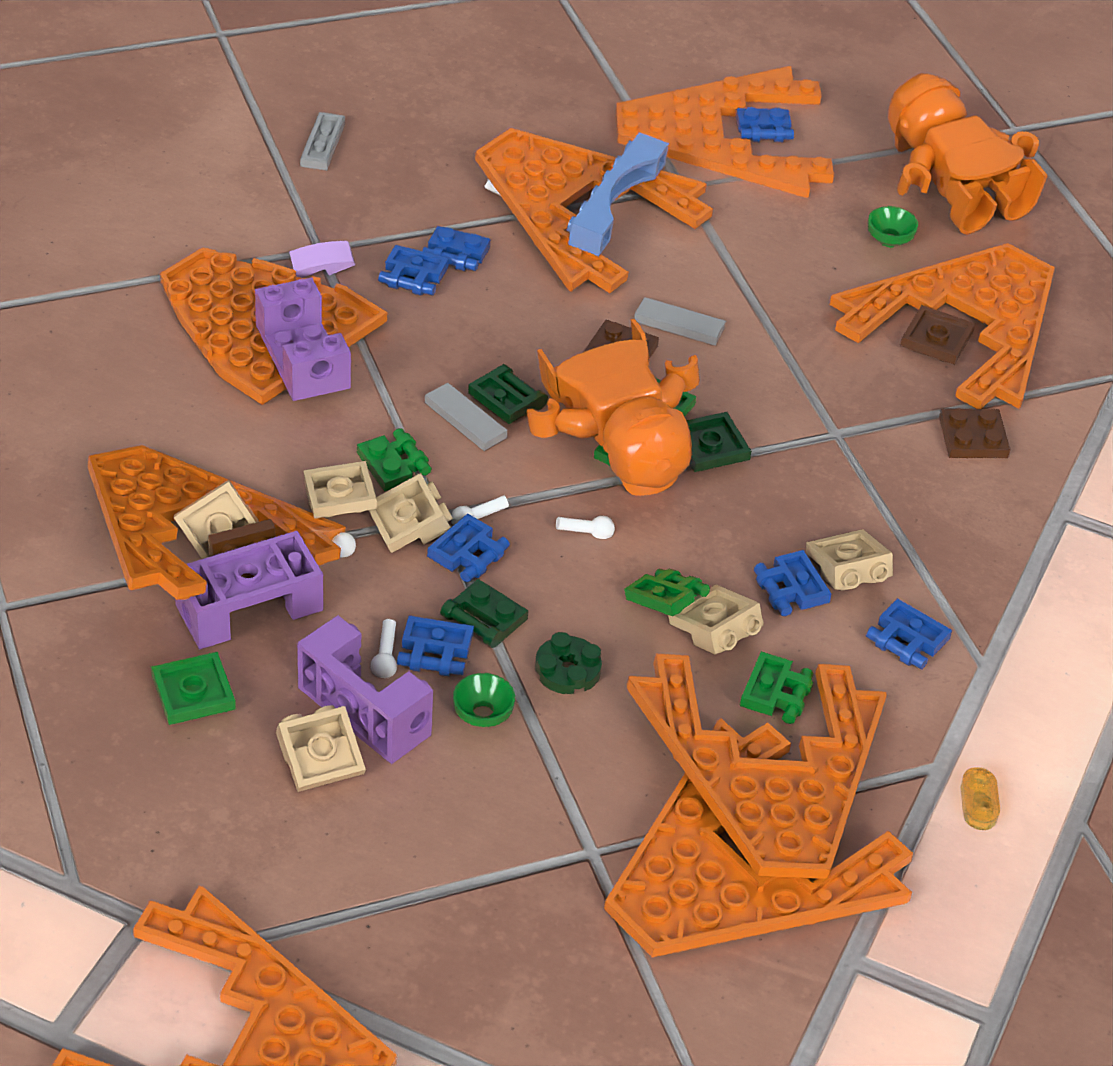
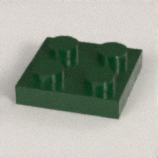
(716, 442)

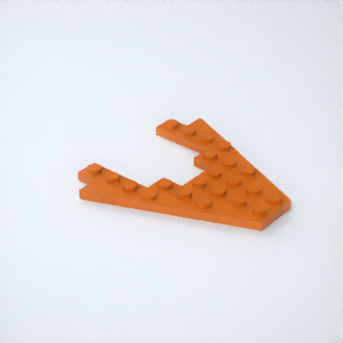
(694, 129)
(546, 175)
(992, 285)
(145, 490)
(775, 811)
(697, 892)
(289, 1015)

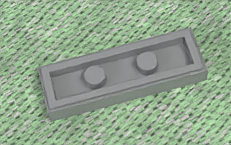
(322, 141)
(679, 321)
(466, 416)

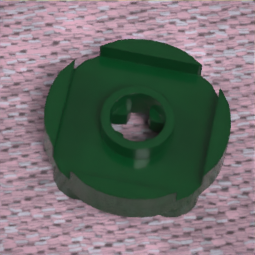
(571, 649)

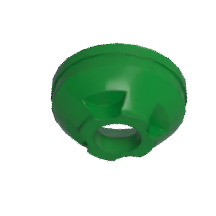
(892, 221)
(486, 691)

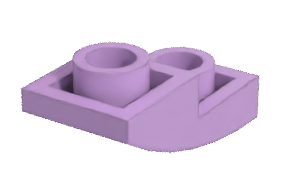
(330, 256)

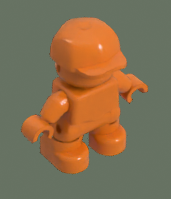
(962, 154)
(624, 408)

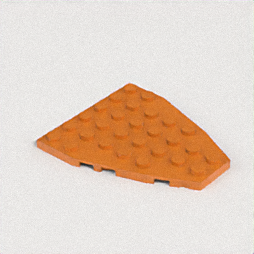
(218, 311)

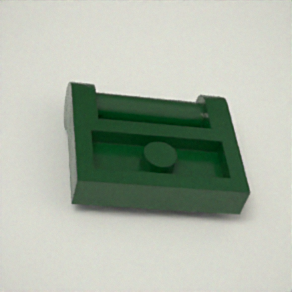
(506, 394)
(488, 606)

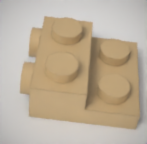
(339, 489)
(214, 513)
(410, 513)
(851, 559)
(719, 619)
(320, 747)

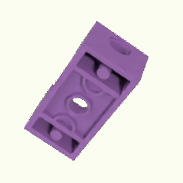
(297, 341)
(280, 569)
(385, 720)

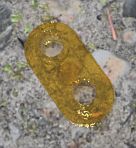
(978, 791)

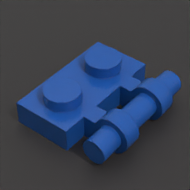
(764, 124)
(461, 248)
(416, 264)
(460, 543)
(801, 583)
(913, 627)
(437, 638)

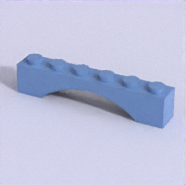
(639, 163)

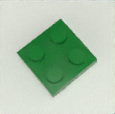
(193, 688)

